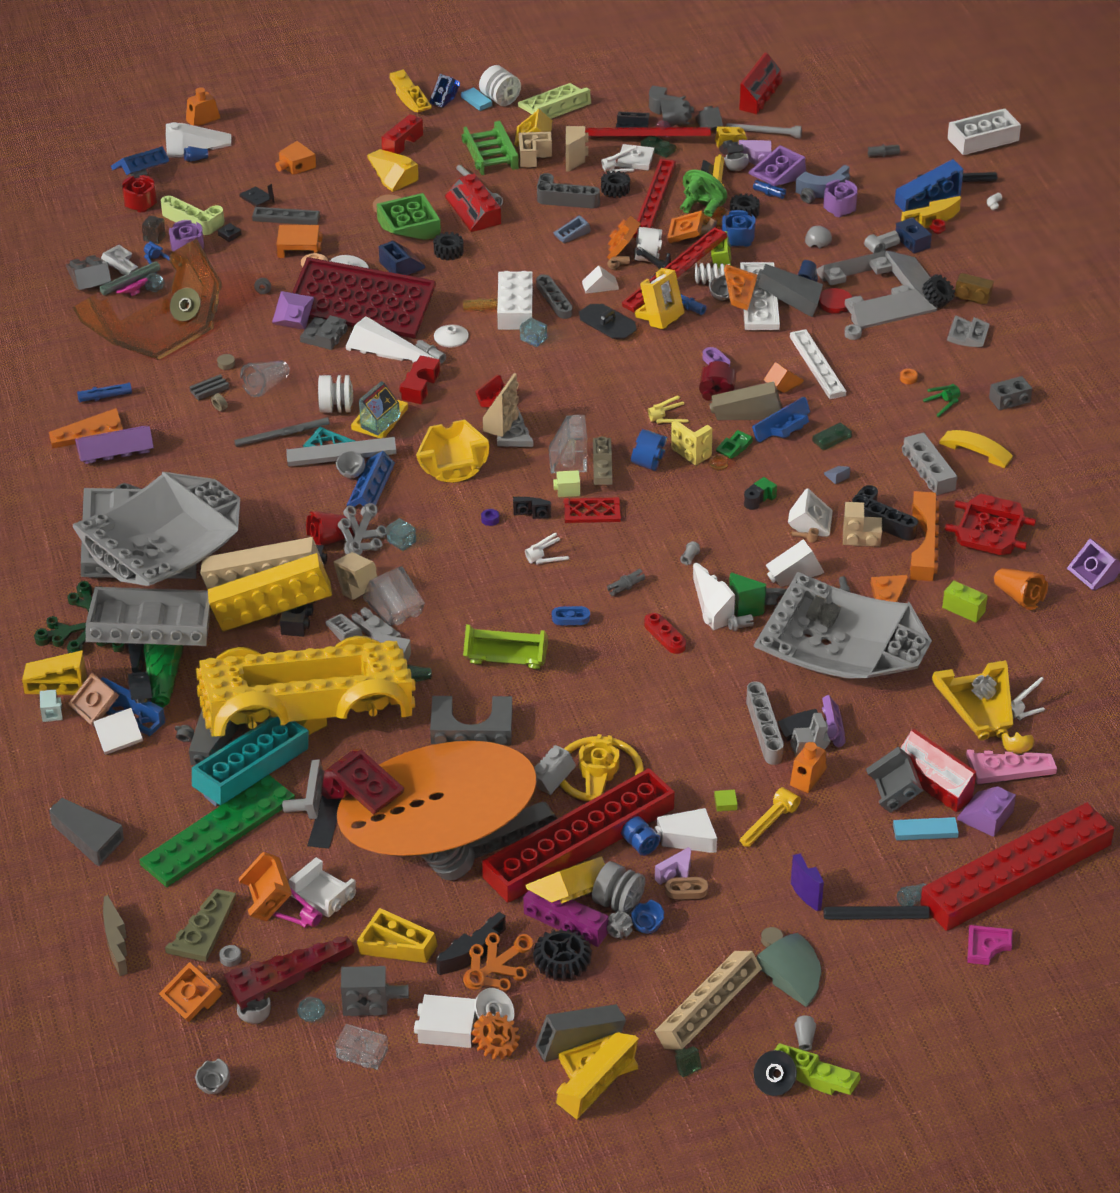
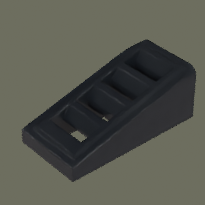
(136, 654)

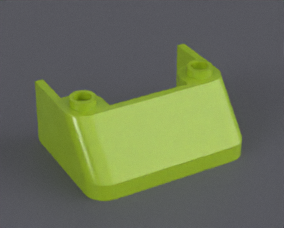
(505, 647)

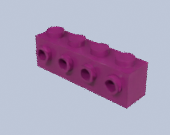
(568, 915)

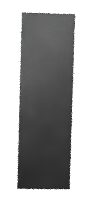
(325, 823)

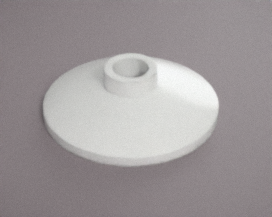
(451, 335)
(496, 1001)

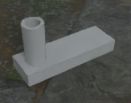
(313, 794)

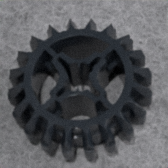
(561, 948)

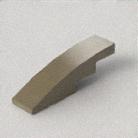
(115, 935)

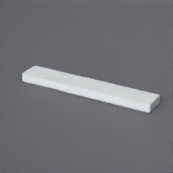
(818, 364)

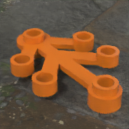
(494, 964)

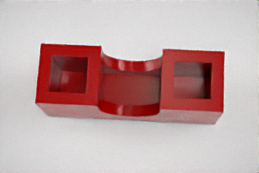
(408, 129)
(414, 387)

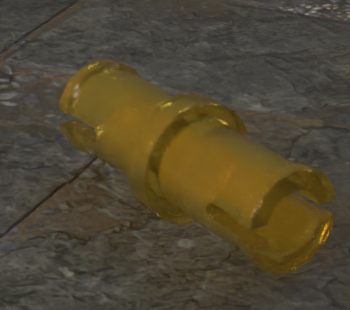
(480, 304)

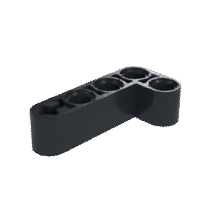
(893, 520)

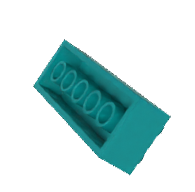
(249, 759)

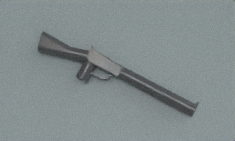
(283, 431)

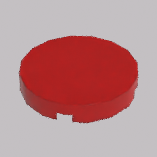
(833, 300)

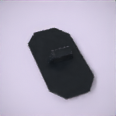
(607, 321)

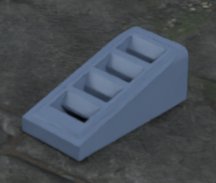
(576, 227)

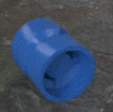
(640, 836)

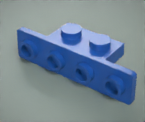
(783, 421)

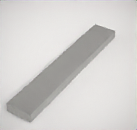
(331, 452)

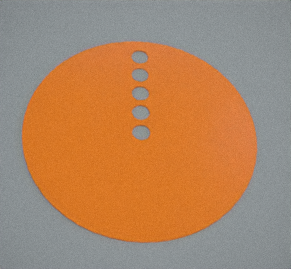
(481, 788)

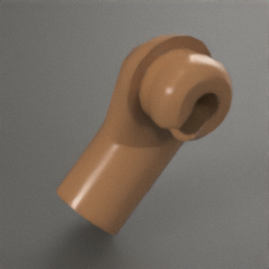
(706, 228)
(615, 262)

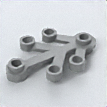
(353, 544)

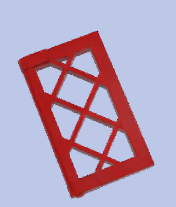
(584, 518)

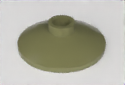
(180, 301)

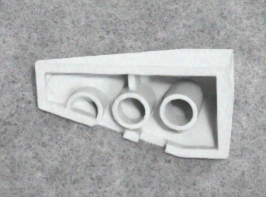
(184, 135)
(714, 597)

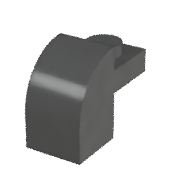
(654, 94)

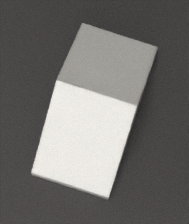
(599, 281)

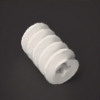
(707, 273)

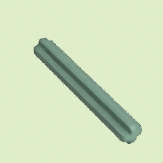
(129, 278)

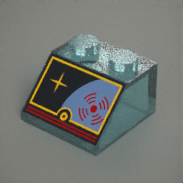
(378, 409)

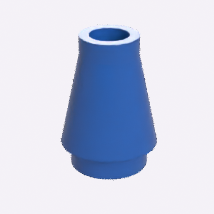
(194, 153)

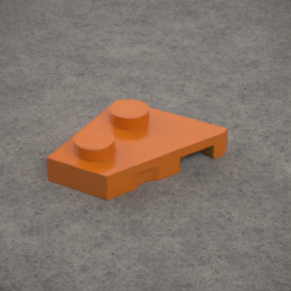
(888, 587)

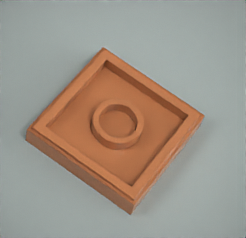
(93, 699)

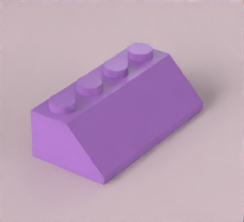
(114, 443)

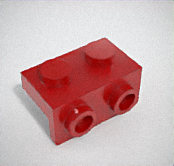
(489, 391)

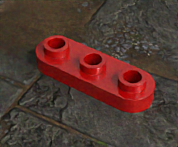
(665, 633)

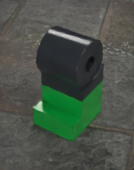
(759, 492)

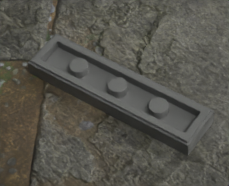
(289, 216)

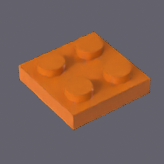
(685, 227)

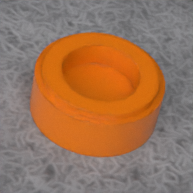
(908, 376)

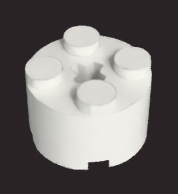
(648, 240)

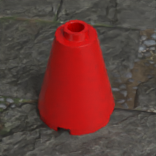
(325, 528)

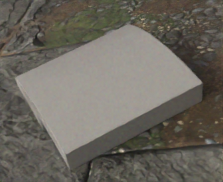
(968, 333)

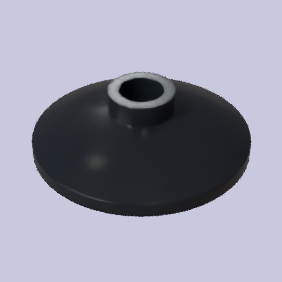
(765, 1073)

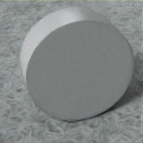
(853, 332)
(230, 955)

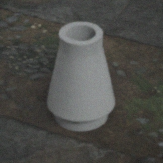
(805, 1031)

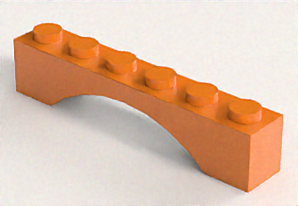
(923, 558)

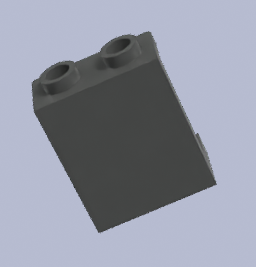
(895, 779)

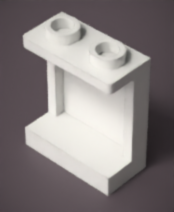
(322, 889)

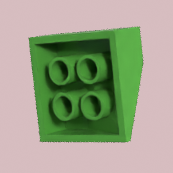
(409, 217)

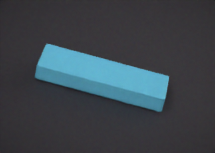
(925, 828)

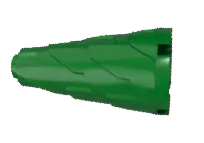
(162, 666)

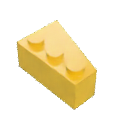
(63, 673)
(396, 939)

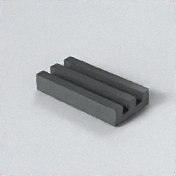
(209, 387)

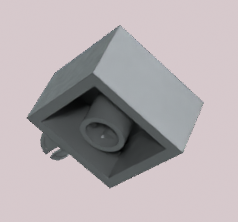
(367, 991)

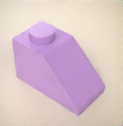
(756, 149)

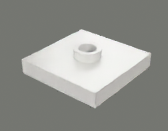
(636, 159)

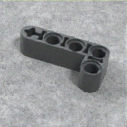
(565, 194)

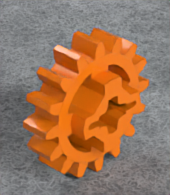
(495, 1035)

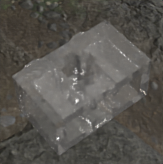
(361, 1046)

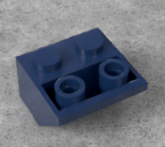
(399, 259)

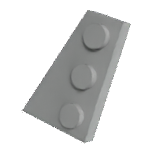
(517, 435)

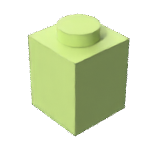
(567, 483)

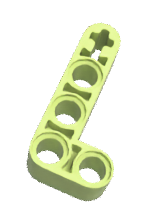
(179, 210)

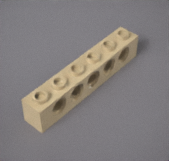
(708, 1000)

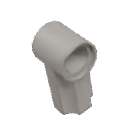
(882, 242)

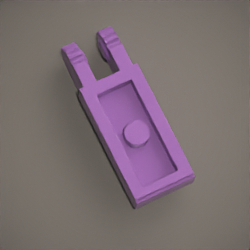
(834, 721)

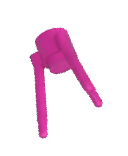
(309, 914)

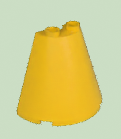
(453, 452)
(984, 716)

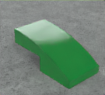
(735, 445)

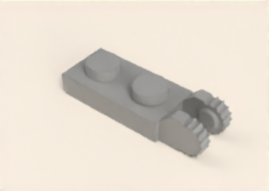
(373, 624)

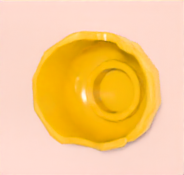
(1018, 743)

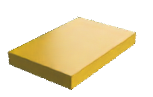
(577, 1056)

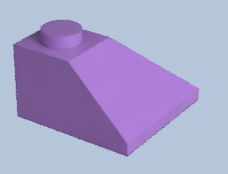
(293, 310)

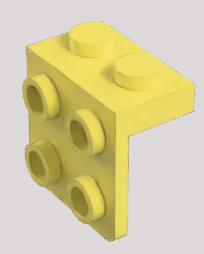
(692, 445)

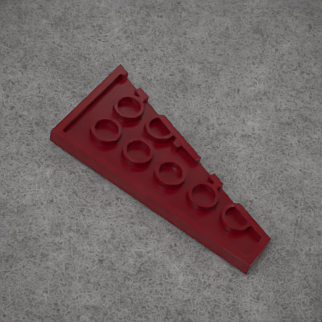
(282, 971)

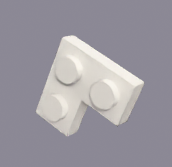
(119, 258)

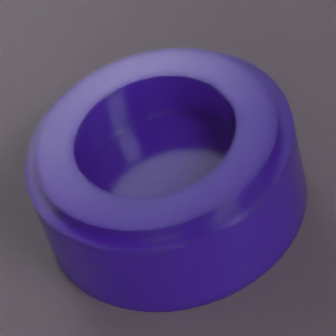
(490, 517)

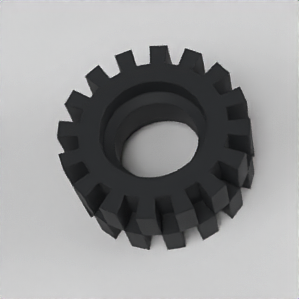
(615, 184)
(746, 203)
(448, 246)
(938, 291)

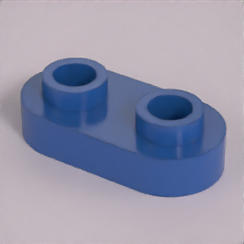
(570, 615)

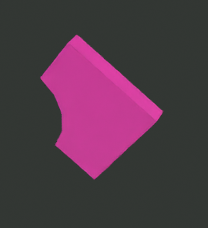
(986, 942)

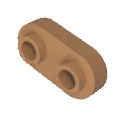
(686, 888)

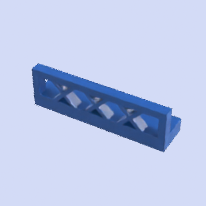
(142, 161)
(372, 480)
(146, 711)

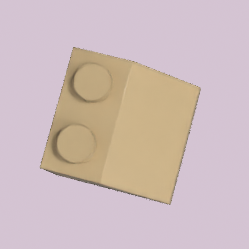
(575, 146)

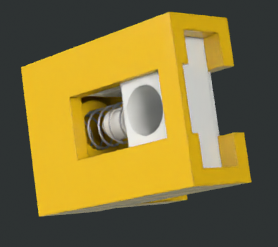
(661, 299)

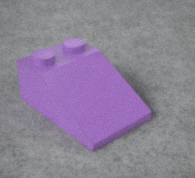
(780, 167)

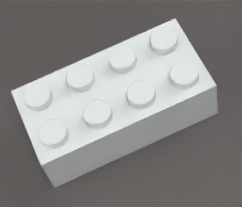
(984, 131)
(514, 299)

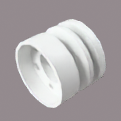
(500, 85)
(334, 393)

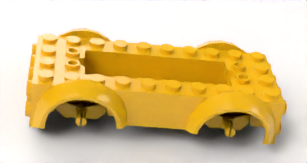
(303, 683)

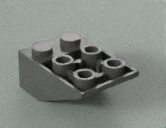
(88, 272)

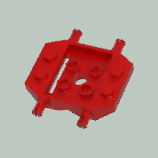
(973, 526)

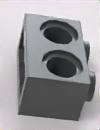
(1010, 393)

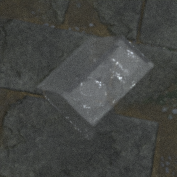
(569, 446)
(394, 597)

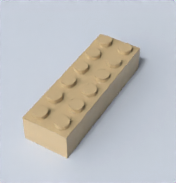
(239, 564)

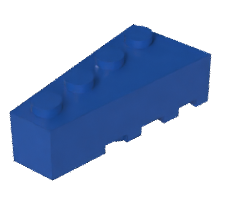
(934, 185)

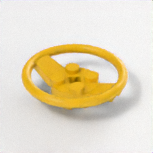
(598, 764)

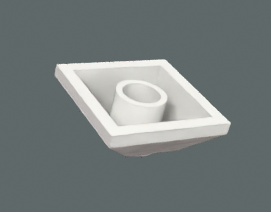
(810, 513)

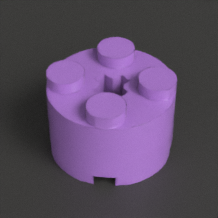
(840, 197)
(185, 232)

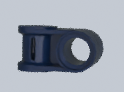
(808, 270)

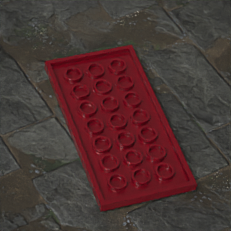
(358, 292)

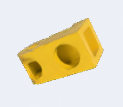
(729, 133)

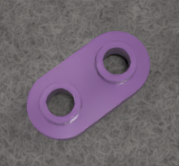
(713, 354)

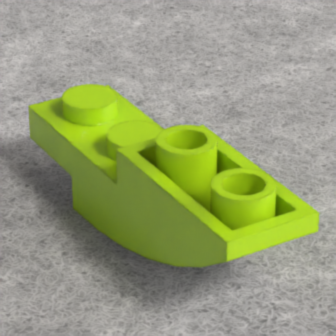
(821, 1075)

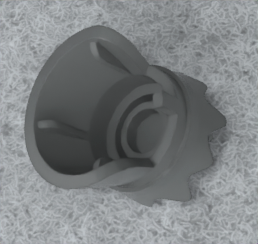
(676, 110)

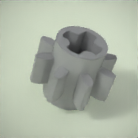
(984, 687)
(619, 925)

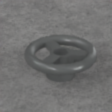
(772, 595)

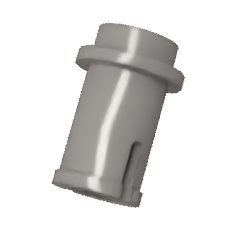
(691, 550)
(740, 622)

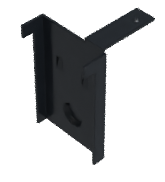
(257, 196)

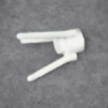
(610, 163)
(536, 552)
(1018, 706)

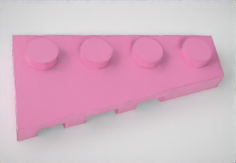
(1009, 766)

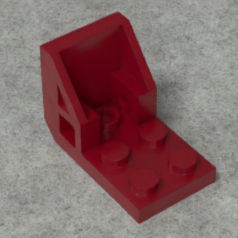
(363, 779)

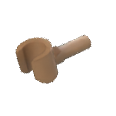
(811, 535)

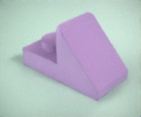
(674, 866)

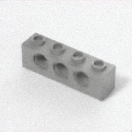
(929, 463)

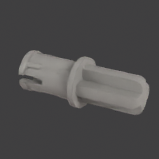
(431, 350)

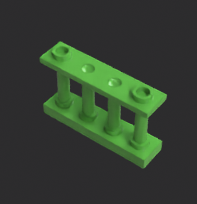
(501, 140)

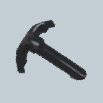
(659, 263)

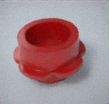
(938, 226)

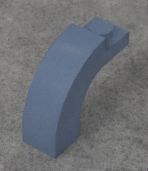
(818, 183)

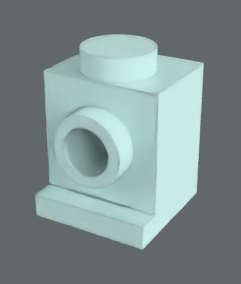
(50, 706)

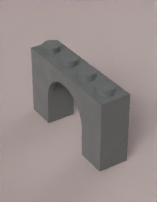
(495, 729)

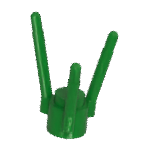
(949, 393)

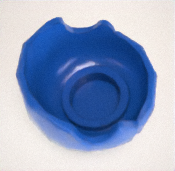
(647, 917)

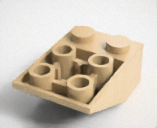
(503, 410)

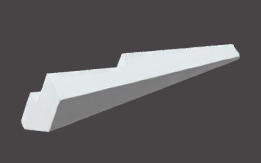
(374, 338)

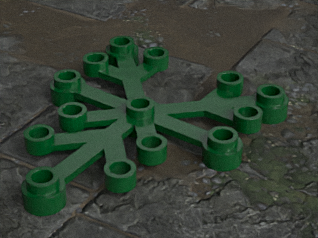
(62, 631)

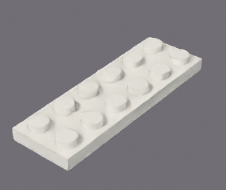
(763, 307)

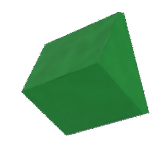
(749, 595)

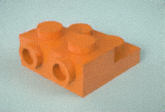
(622, 236)
(191, 991)

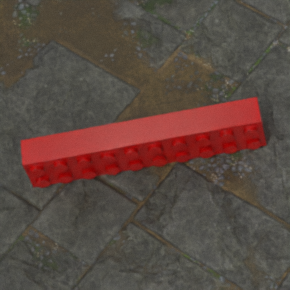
(577, 834)
(1016, 866)

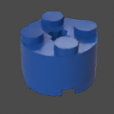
(739, 228)
(648, 449)

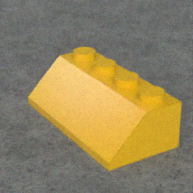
(569, 882)
(597, 1073)

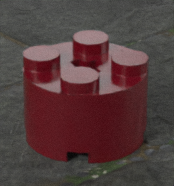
(716, 379)

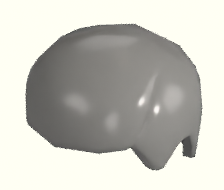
(736, 161)
(818, 236)
(719, 288)
(350, 464)
(255, 1012)
(213, 1076)

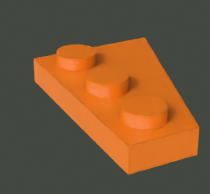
(740, 286)

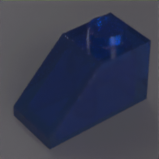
(444, 91)

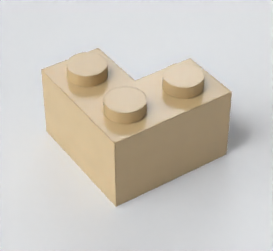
(533, 146)
(860, 529)
(354, 574)

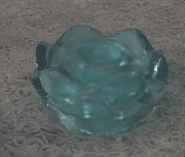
(154, 282)
(311, 1009)

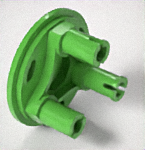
(704, 189)

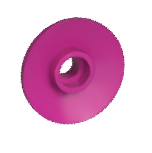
(132, 288)

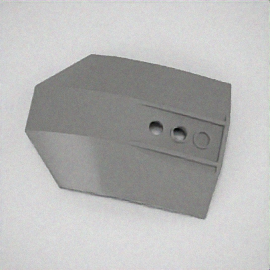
(174, 514)
(866, 639)

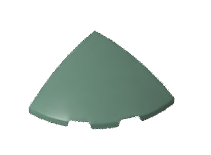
(793, 967)

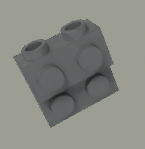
(324, 332)

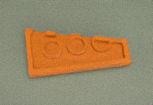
(98, 424)

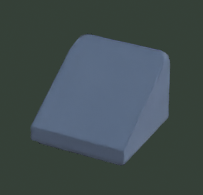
(838, 474)

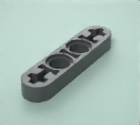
(551, 297)

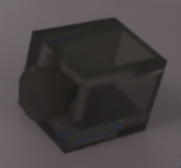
(153, 229)

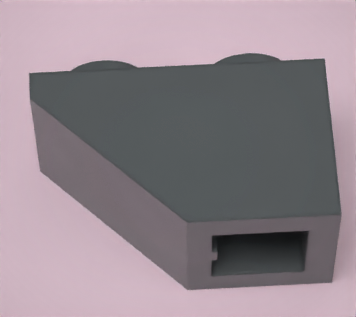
(709, 118)

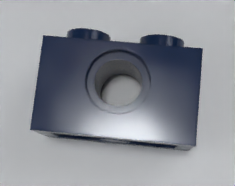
(913, 235)

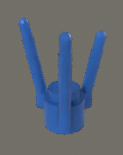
(153, 251)

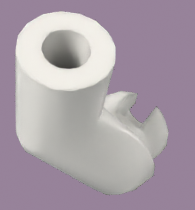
(992, 201)

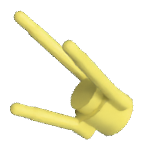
(658, 411)

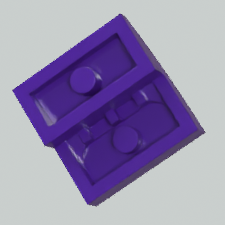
(807, 882)

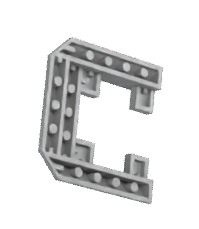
(904, 300)

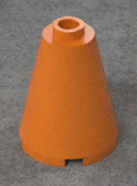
(1022, 586)

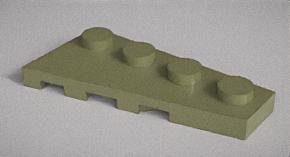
(203, 928)

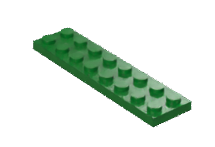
(216, 831)

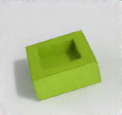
(725, 800)

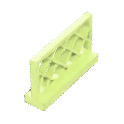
(557, 101)

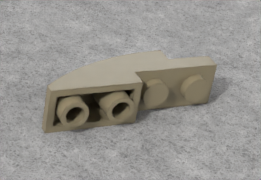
(602, 461)

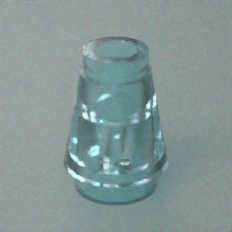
(910, 894)

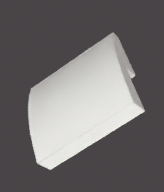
(118, 731)

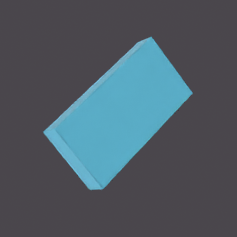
(476, 99)

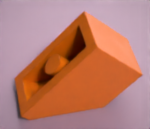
(783, 378)

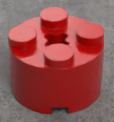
(139, 193)

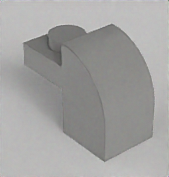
(816, 733)

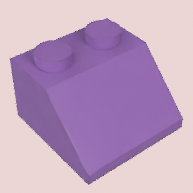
(1095, 565)
(988, 810)

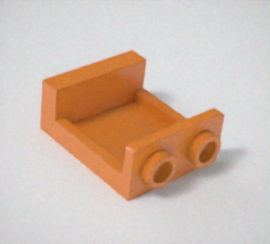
(298, 238)
(267, 885)

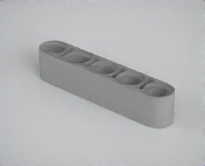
(764, 723)

